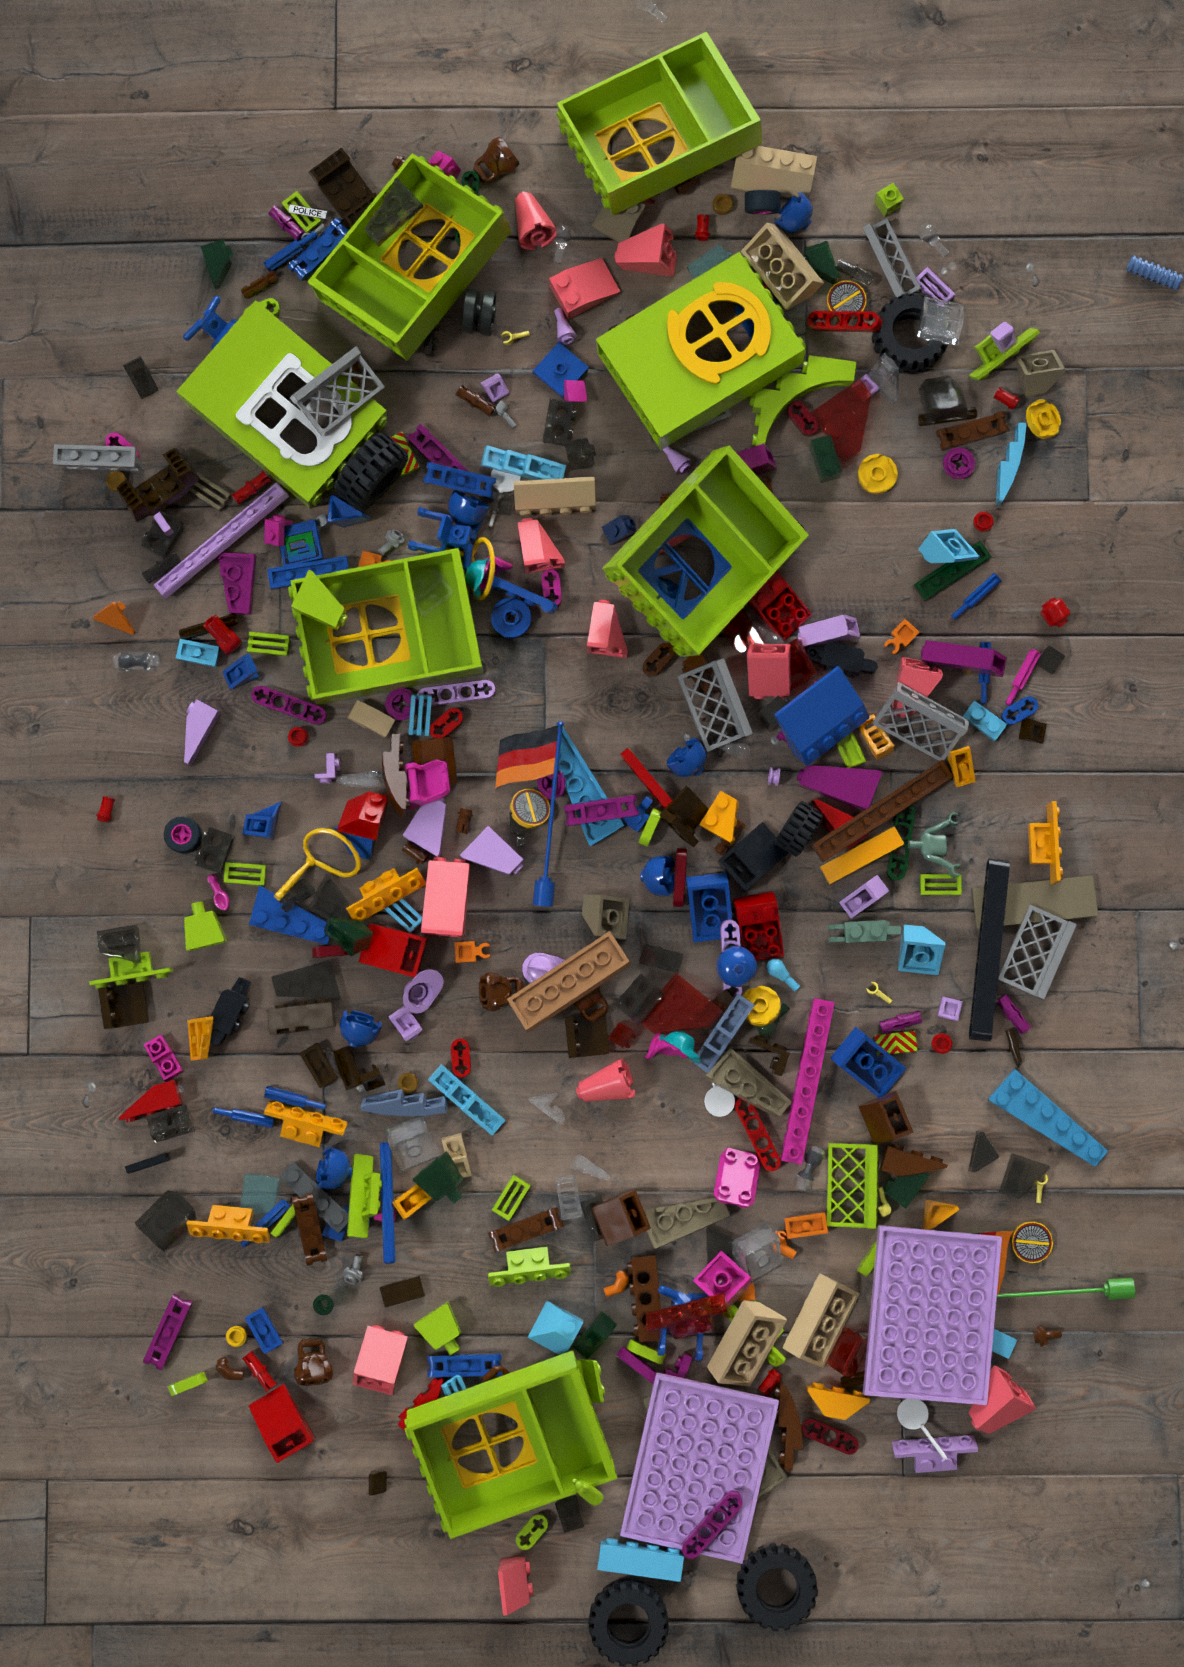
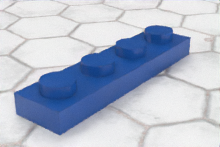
(281, 576)

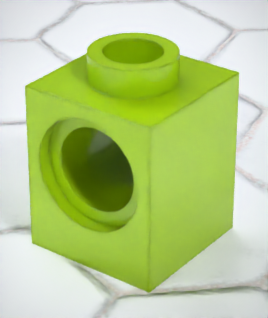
(888, 199)

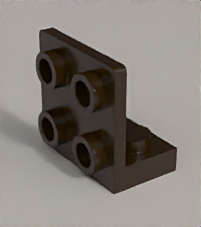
(684, 815)
(123, 1005)
(586, 1037)
(778, 1063)

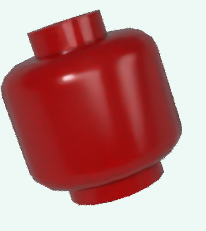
(1055, 612)

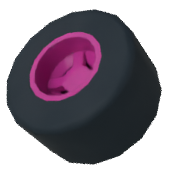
(762, 202)
(182, 835)

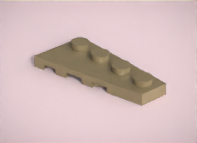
(683, 1219)

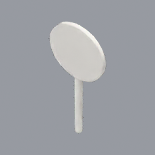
(503, 483)
(719, 1101)
(914, 1415)

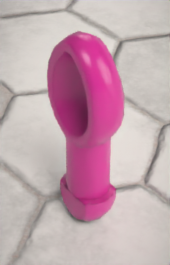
(220, 897)

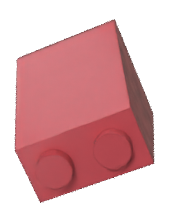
(769, 670)
(380, 1359)

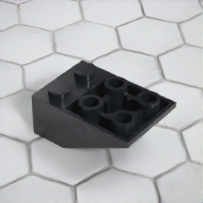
(752, 857)

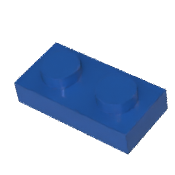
(263, 1330)

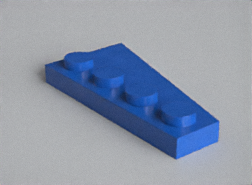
(296, 922)

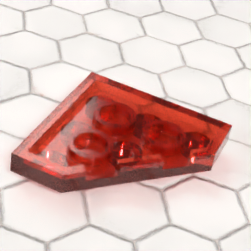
(845, 419)
(681, 1009)

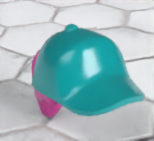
(478, 573)
(673, 1044)

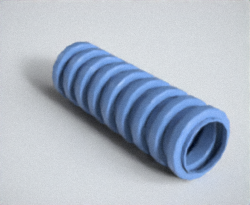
(1154, 272)

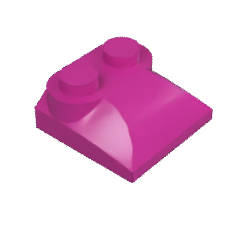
(724, 1277)

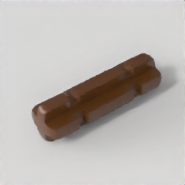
(259, 284)
(721, 848)

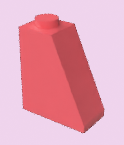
(648, 252)
(537, 548)
(605, 631)
(918, 677)
(1004, 1403)

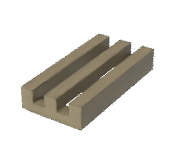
(223, 501)

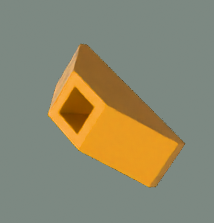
(836, 1402)

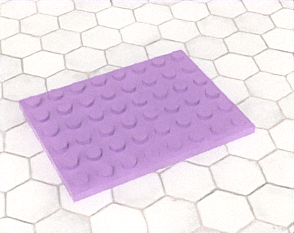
(932, 1315)
(690, 1454)

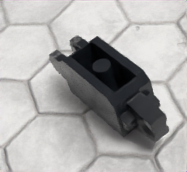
(848, 658)
(229, 1010)

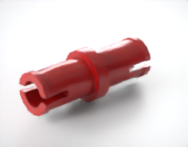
(251, 487)
(259, 1371)

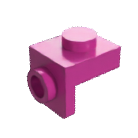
(445, 163)
(275, 530)

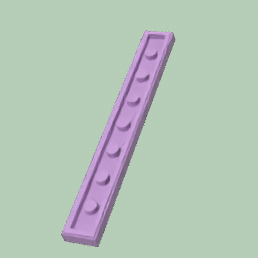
(221, 540)

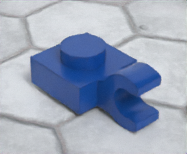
(638, 821)

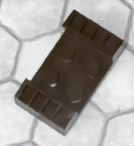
(343, 186)
(161, 488)

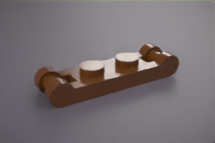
(972, 431)
(309, 1229)
(525, 1229)

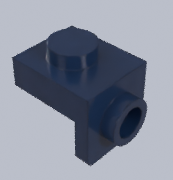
(619, 529)

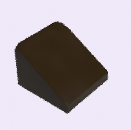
(1032, 731)
(377, 1482)

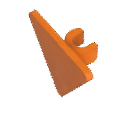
(114, 617)

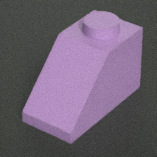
(864, 896)

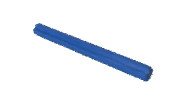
(387, 1205)

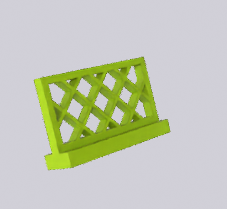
(871, 1185)

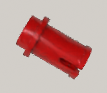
(702, 228)
(1006, 398)
(105, 809)
(770, 1381)

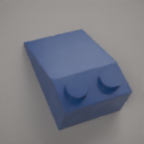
(709, 905)
(859, 1059)

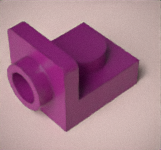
(682, 1364)

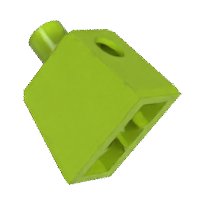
(202, 928)
(440, 1328)

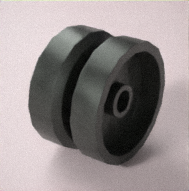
(479, 312)

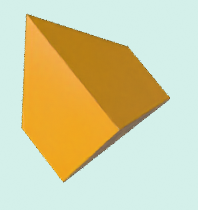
(936, 1213)

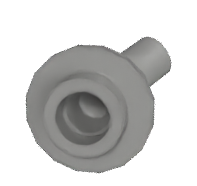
(394, 538)
(354, 1275)

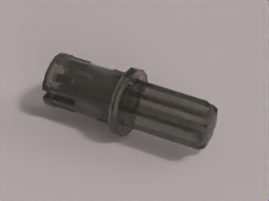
(854, 272)
(161, 567)

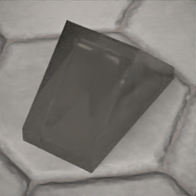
(141, 377)
(982, 1153)

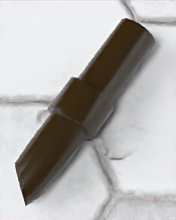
(1014, 1046)

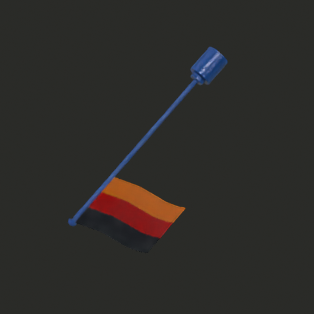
(527, 759)

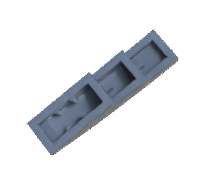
(723, 1032)
(397, 1104)

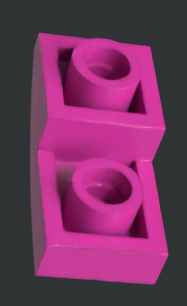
(163, 1058)

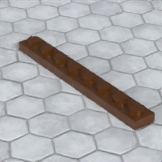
(882, 811)

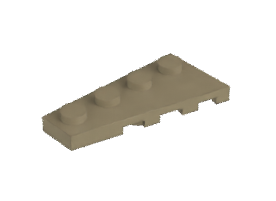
(747, 1083)

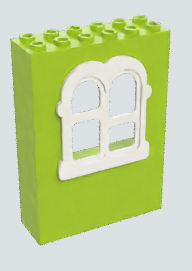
(246, 372)

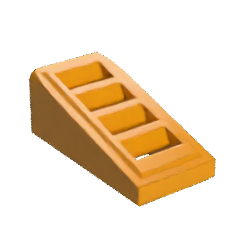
(878, 753)

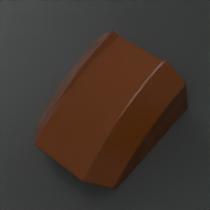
(432, 749)

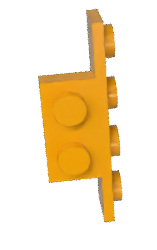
(1044, 843)
(384, 892)
(304, 1125)
(229, 1224)

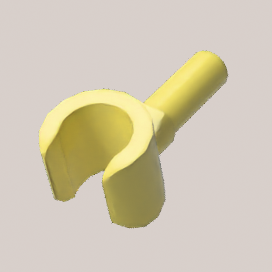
(513, 336)
(879, 993)
(1040, 1188)
(885, 1209)

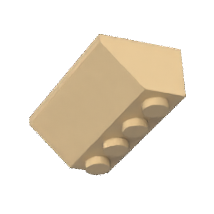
(774, 170)
(782, 266)
(554, 496)
(820, 1320)
(746, 1344)

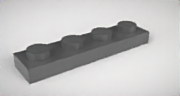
(325, 1205)

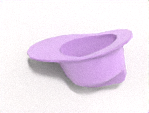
(539, 964)
(422, 991)

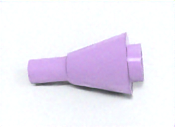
(564, 331)
(679, 462)

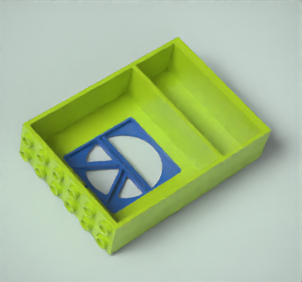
(742, 527)

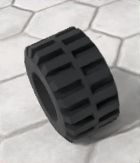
(799, 828)

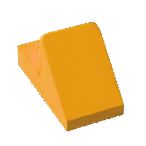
(962, 766)
(411, 1201)

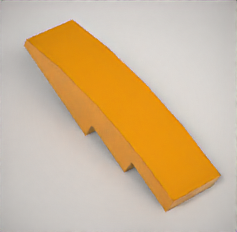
(861, 855)

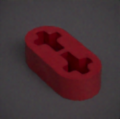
(799, 422)
(328, 951)

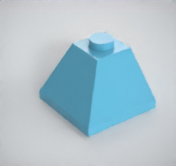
(946, 547)
(920, 951)
(555, 1328)

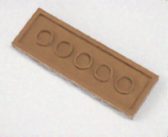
(569, 982)

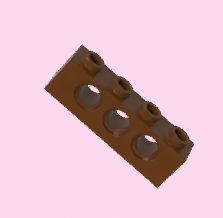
(646, 1264)

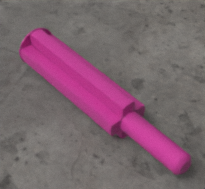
(1023, 674)

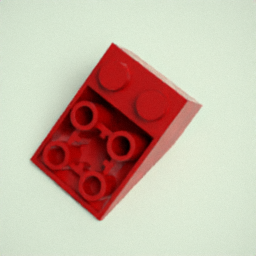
(779, 606)
(759, 925)
(394, 951)
(281, 1423)

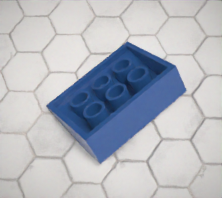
(821, 716)

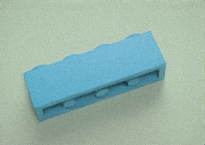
(640, 1560)

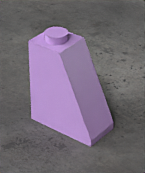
(832, 629)
(428, 827)
(493, 853)

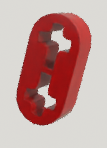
(443, 720)
(455, 1057)

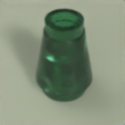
(319, 1308)

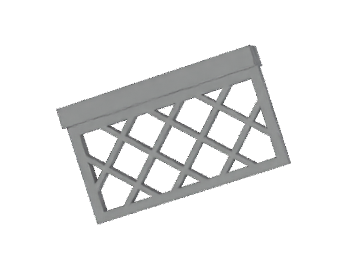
(326, 377)
(97, 458)
(731, 699)
(925, 707)
(1052, 960)

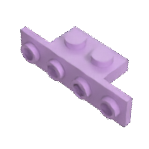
(928, 1458)

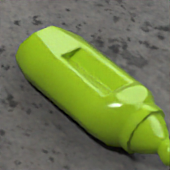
(588, 1492)

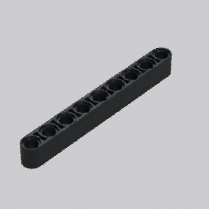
(989, 949)

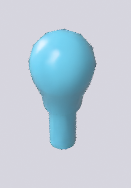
(778, 970)

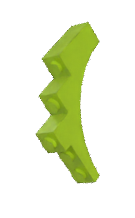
(817, 374)

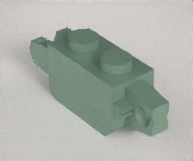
(864, 932)

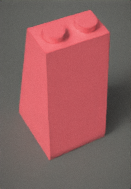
(446, 898)

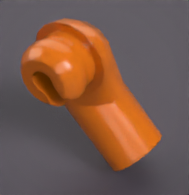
(785, 1249)
(619, 1285)

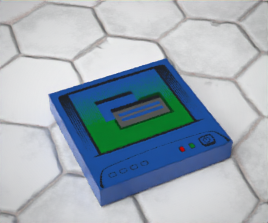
(301, 543)

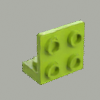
(591, 1374)

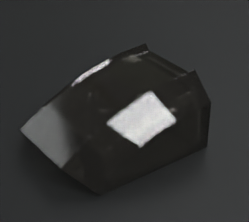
(942, 399)
(166, 1219)

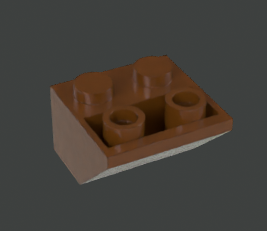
(885, 1118)
(621, 1217)

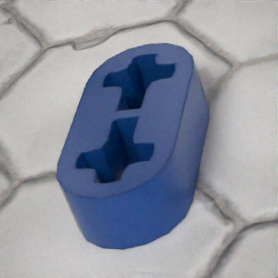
(1017, 707)

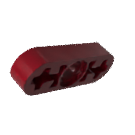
(680, 877)
(846, 1436)

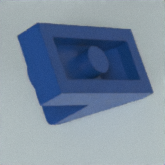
(240, 672)

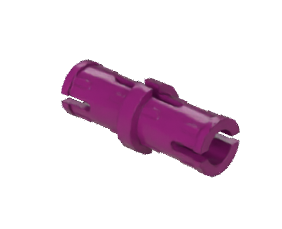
(286, 222)
(1013, 1014)
(900, 1022)

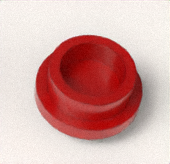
(983, 521)
(298, 736)
(941, 1043)

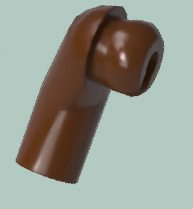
(228, 1373)

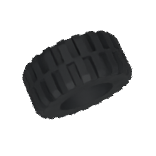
(885, 343)
(371, 471)
(776, 1615)
(628, 1651)

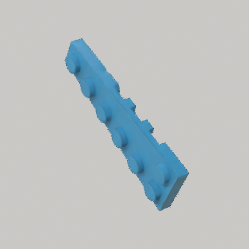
(583, 788)
(1033, 1108)

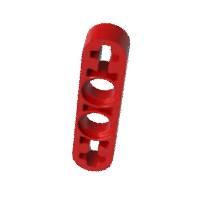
(845, 317)
(645, 777)
(756, 1134)

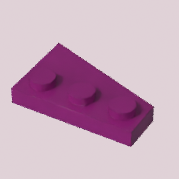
(238, 580)

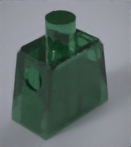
(440, 1179)

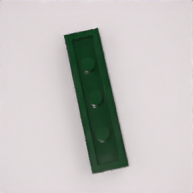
(949, 573)

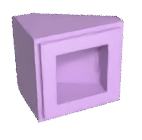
(1004, 336)
(495, 387)

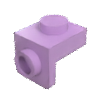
(333, 766)
(406, 1023)

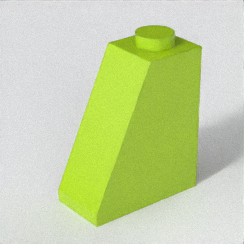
(318, 603)

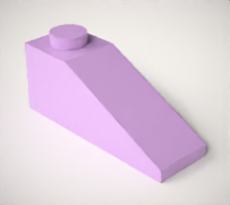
(199, 724)

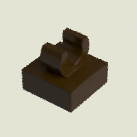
(372, 1079)

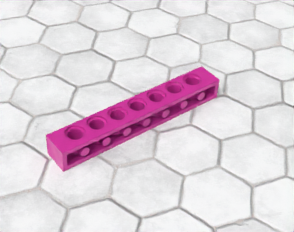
(807, 1081)

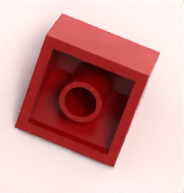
(364, 815)

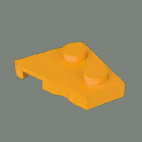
(722, 817)
(199, 1037)

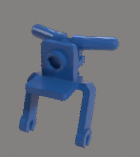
(211, 324)
(449, 535)
(680, 1298)

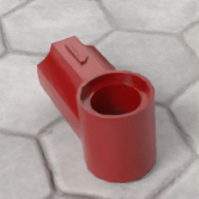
(225, 638)

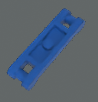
(318, 250)
(459, 479)
(530, 598)
(462, 1364)

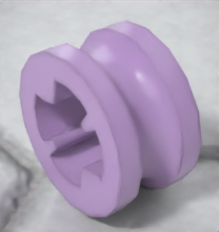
(774, 776)

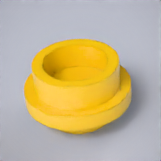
(236, 1336)

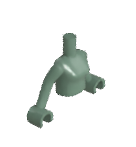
(935, 845)

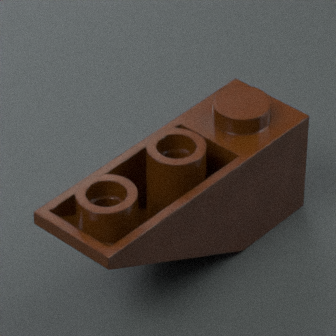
(904, 1163)

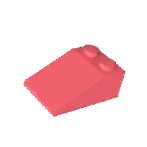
(583, 287)
(514, 1583)

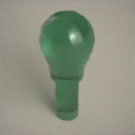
(768, 1030)

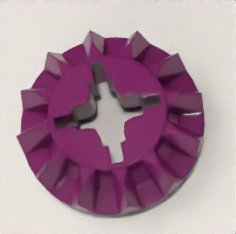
(966, 459)
(393, 698)
(546, 790)

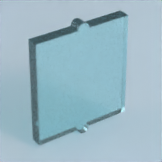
(259, 1193)

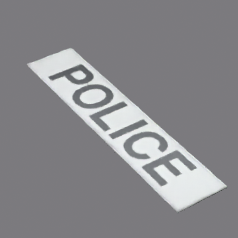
(307, 211)

